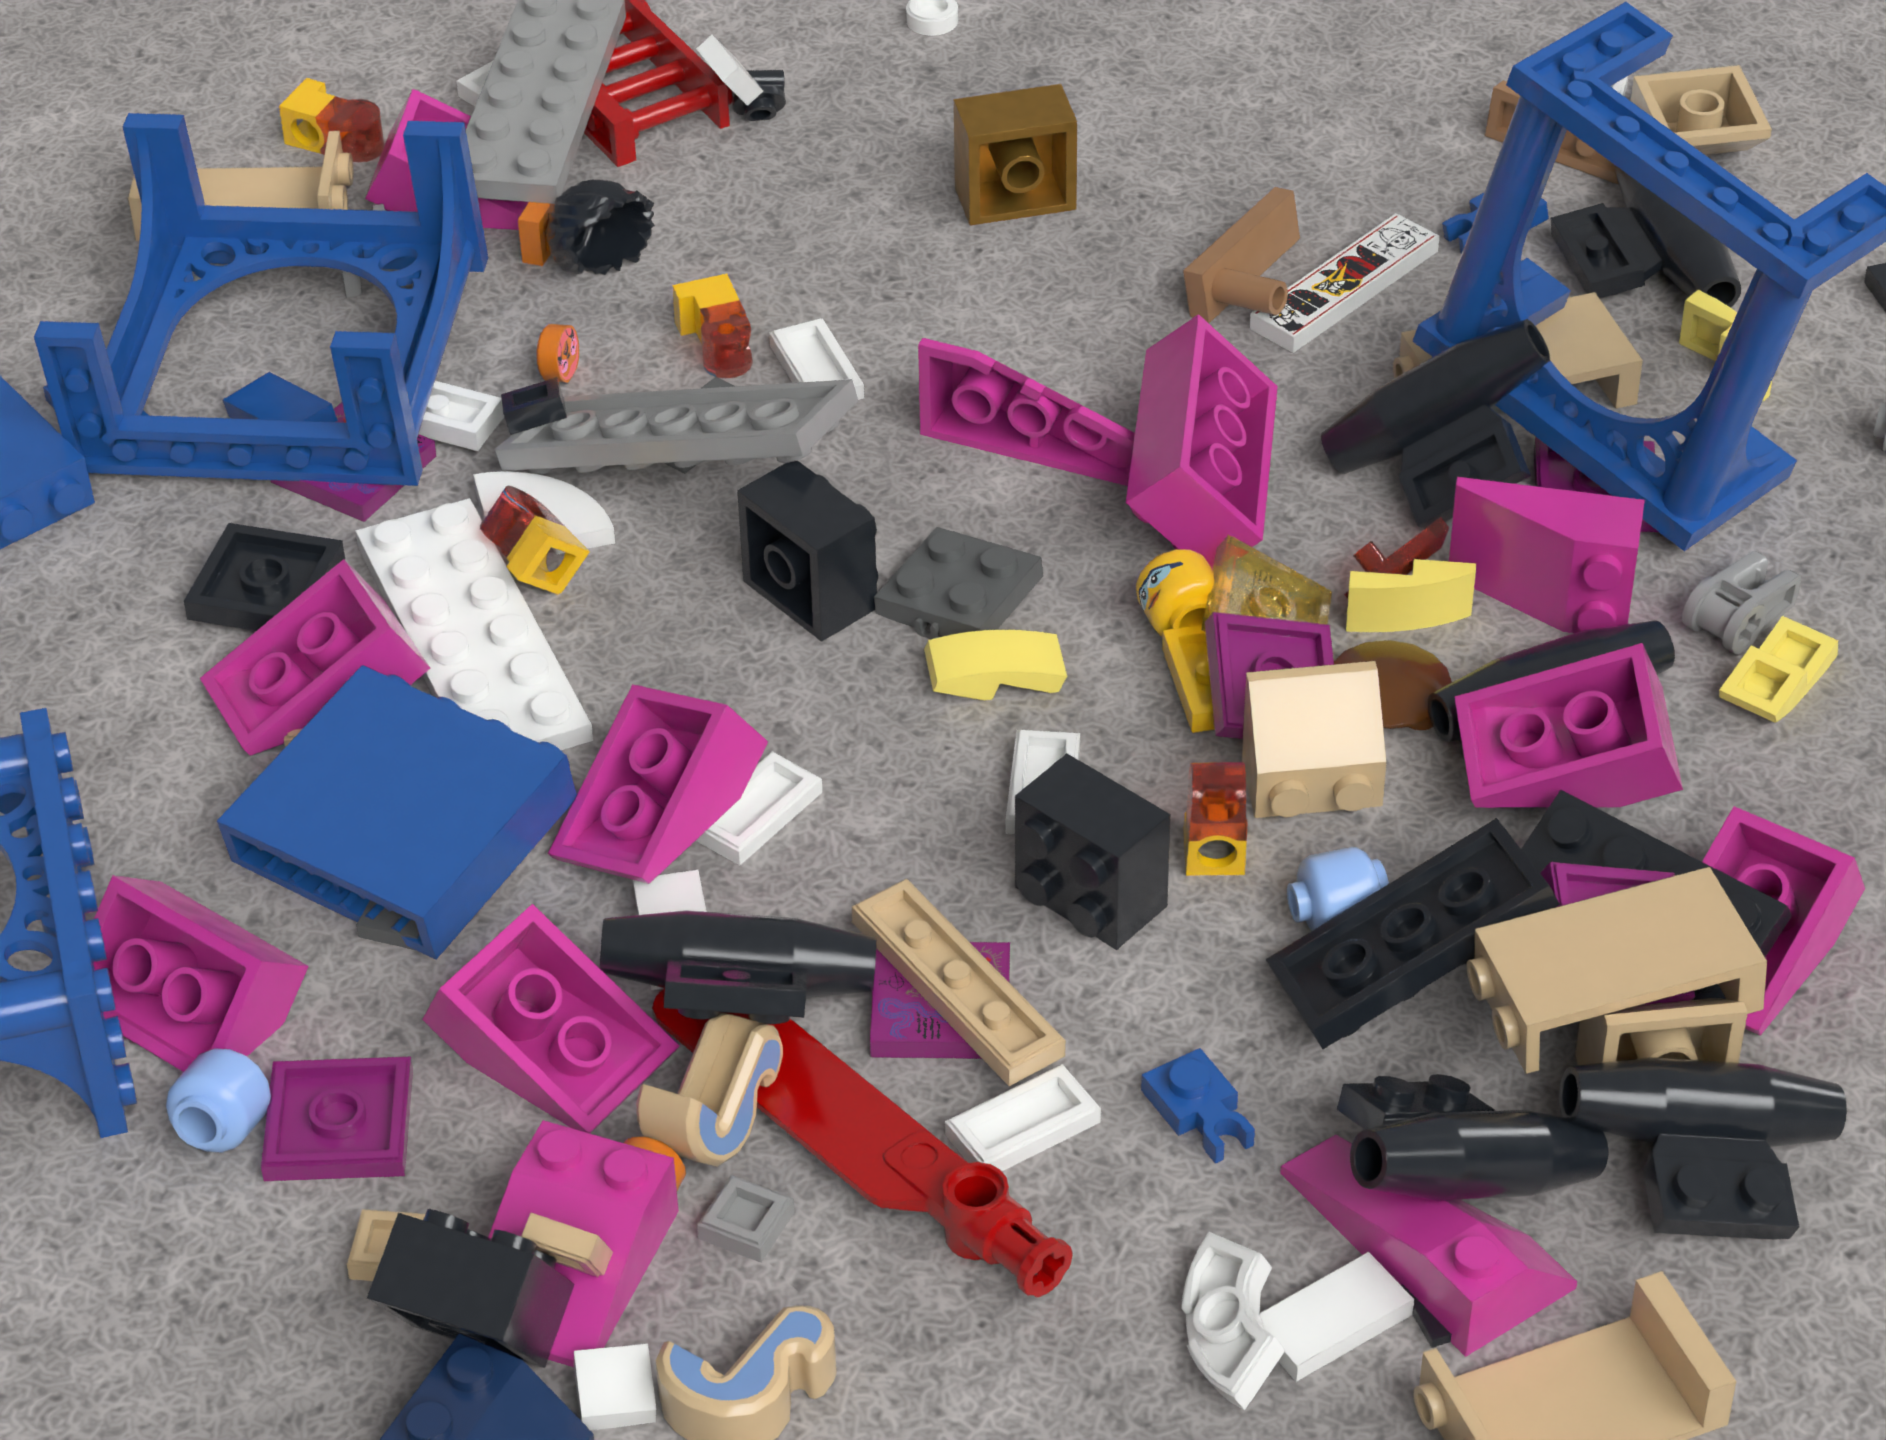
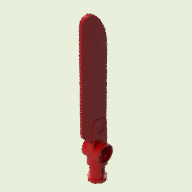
(893, 1156)

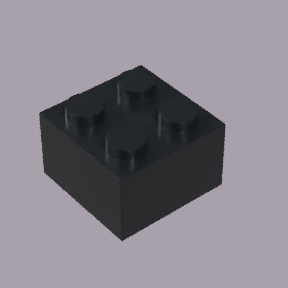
(808, 549)
(1091, 851)
(464, 1284)

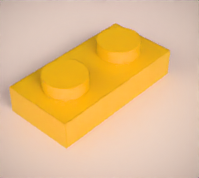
(1189, 667)

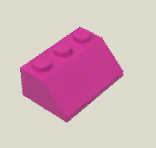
(189, 975)

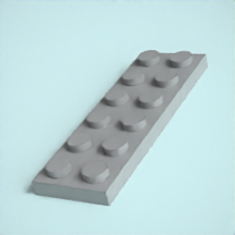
(540, 96)
(683, 427)

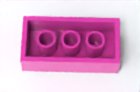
(1202, 441)

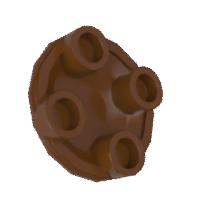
(1405, 680)

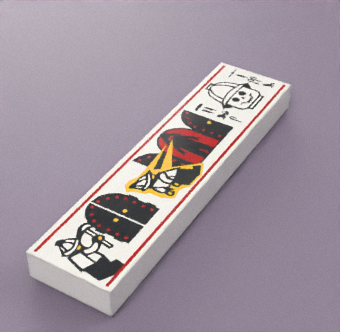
(1347, 282)

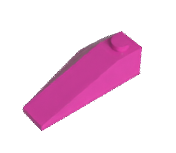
(1003, 412)
(1450, 1255)

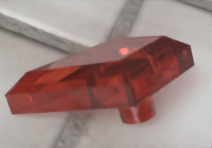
(1401, 561)

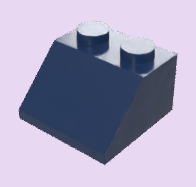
(484, 1397)

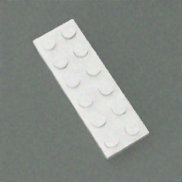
(472, 623)

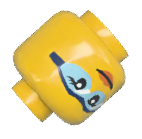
(1175, 589)

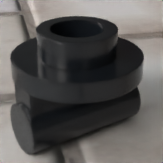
(769, 101)

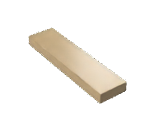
(959, 982)

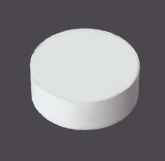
(932, 16)

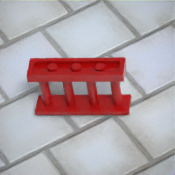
(616, 128)

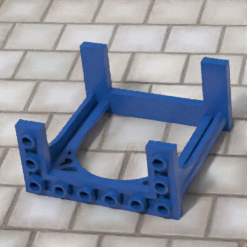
(379, 375)
(1723, 458)
(56, 1014)

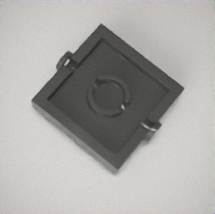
(958, 585)

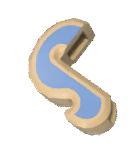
(718, 1093)
(756, 1391)

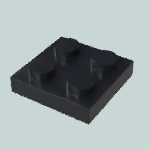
(257, 575)

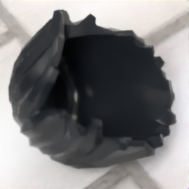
(598, 226)

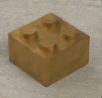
(1015, 154)

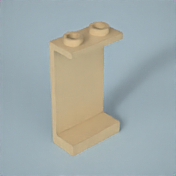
(273, 187)
(1581, 345)
(1613, 957)
(1616, 1382)

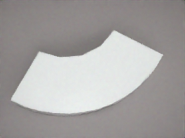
(568, 503)
(1224, 1318)

